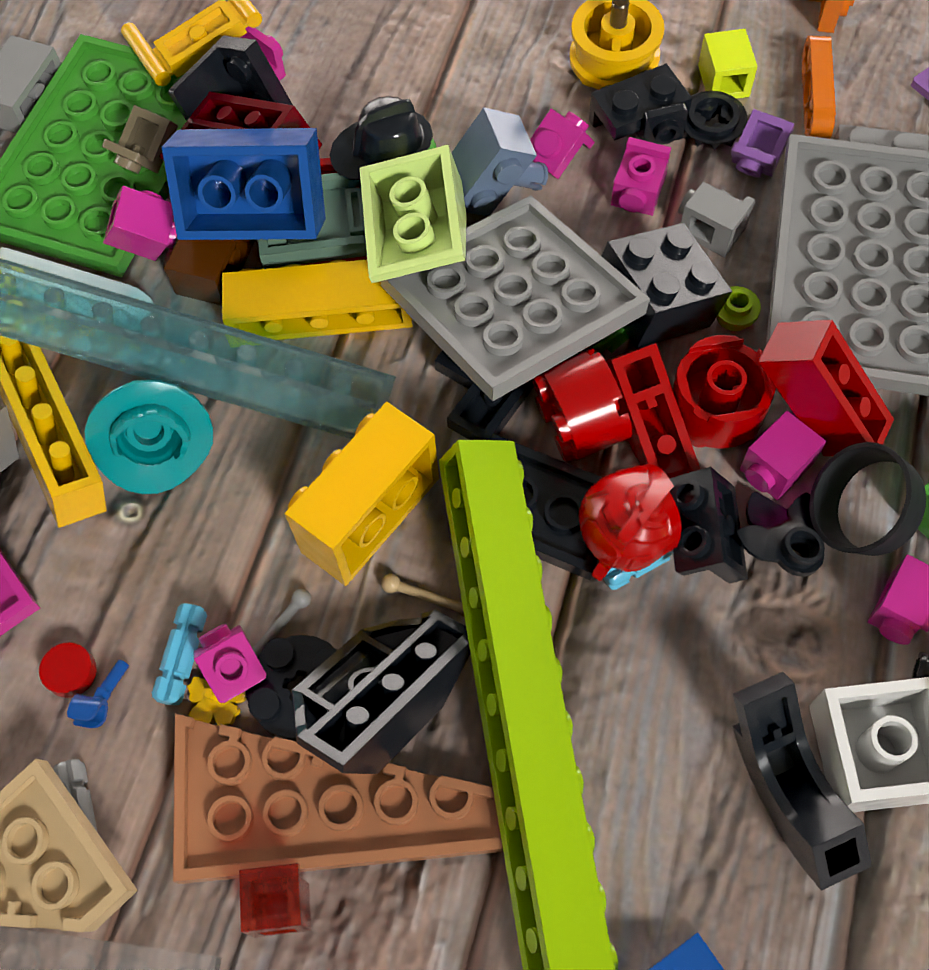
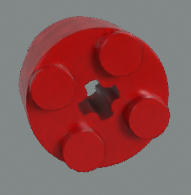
(722, 392)
(583, 405)

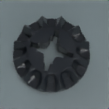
(704, 107)

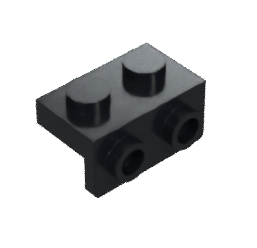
(623, 104)

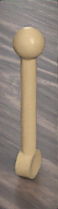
(391, 583)

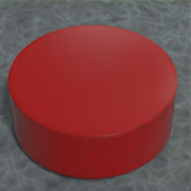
(67, 669)

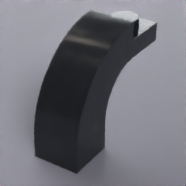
(798, 798)

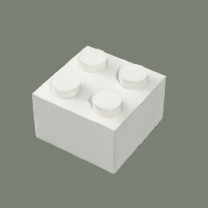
(875, 742)

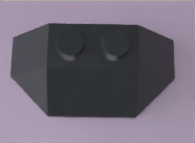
(379, 691)

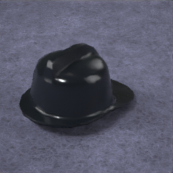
(383, 132)

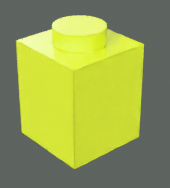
(728, 63)

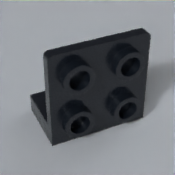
(231, 68)

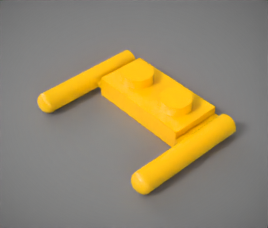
(192, 39)

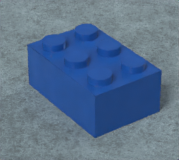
(245, 183)

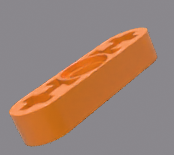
(818, 87)

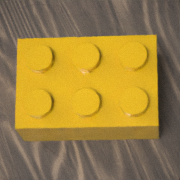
(364, 492)

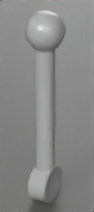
(300, 599)

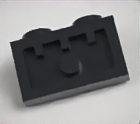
(708, 526)

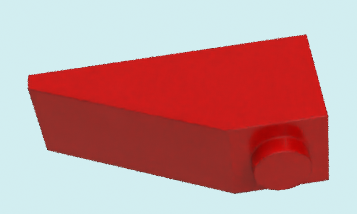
(655, 417)

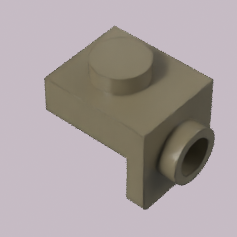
(141, 141)

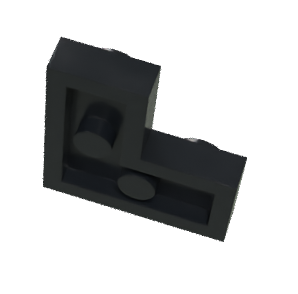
(476, 414)

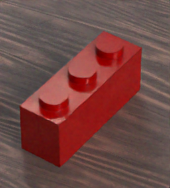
(825, 384)

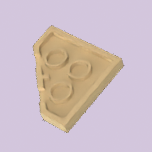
(53, 858)

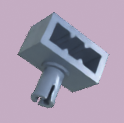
(494, 159)

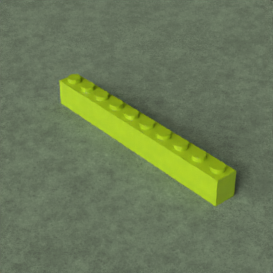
(523, 713)

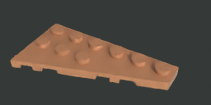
(274, 803)

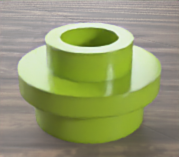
(739, 318)

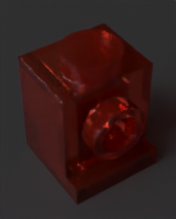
(274, 901)

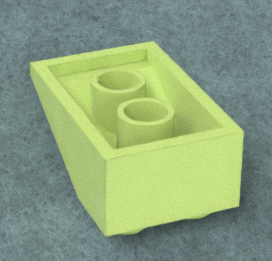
(413, 214)

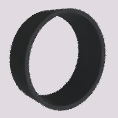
(833, 480)

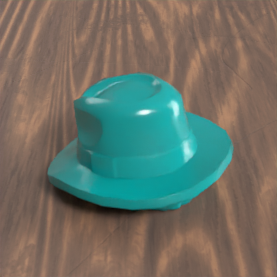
(148, 436)

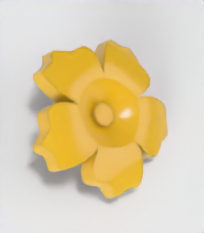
(209, 708)

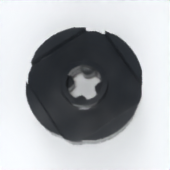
(283, 662)

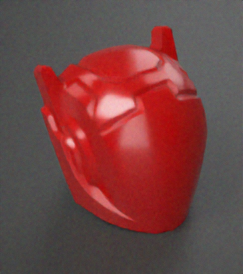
(630, 519)

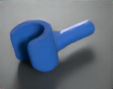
(92, 711)

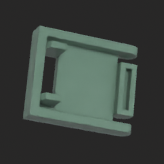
(339, 237)

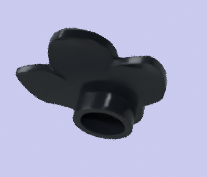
(778, 531)

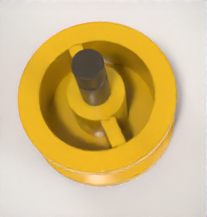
(614, 40)

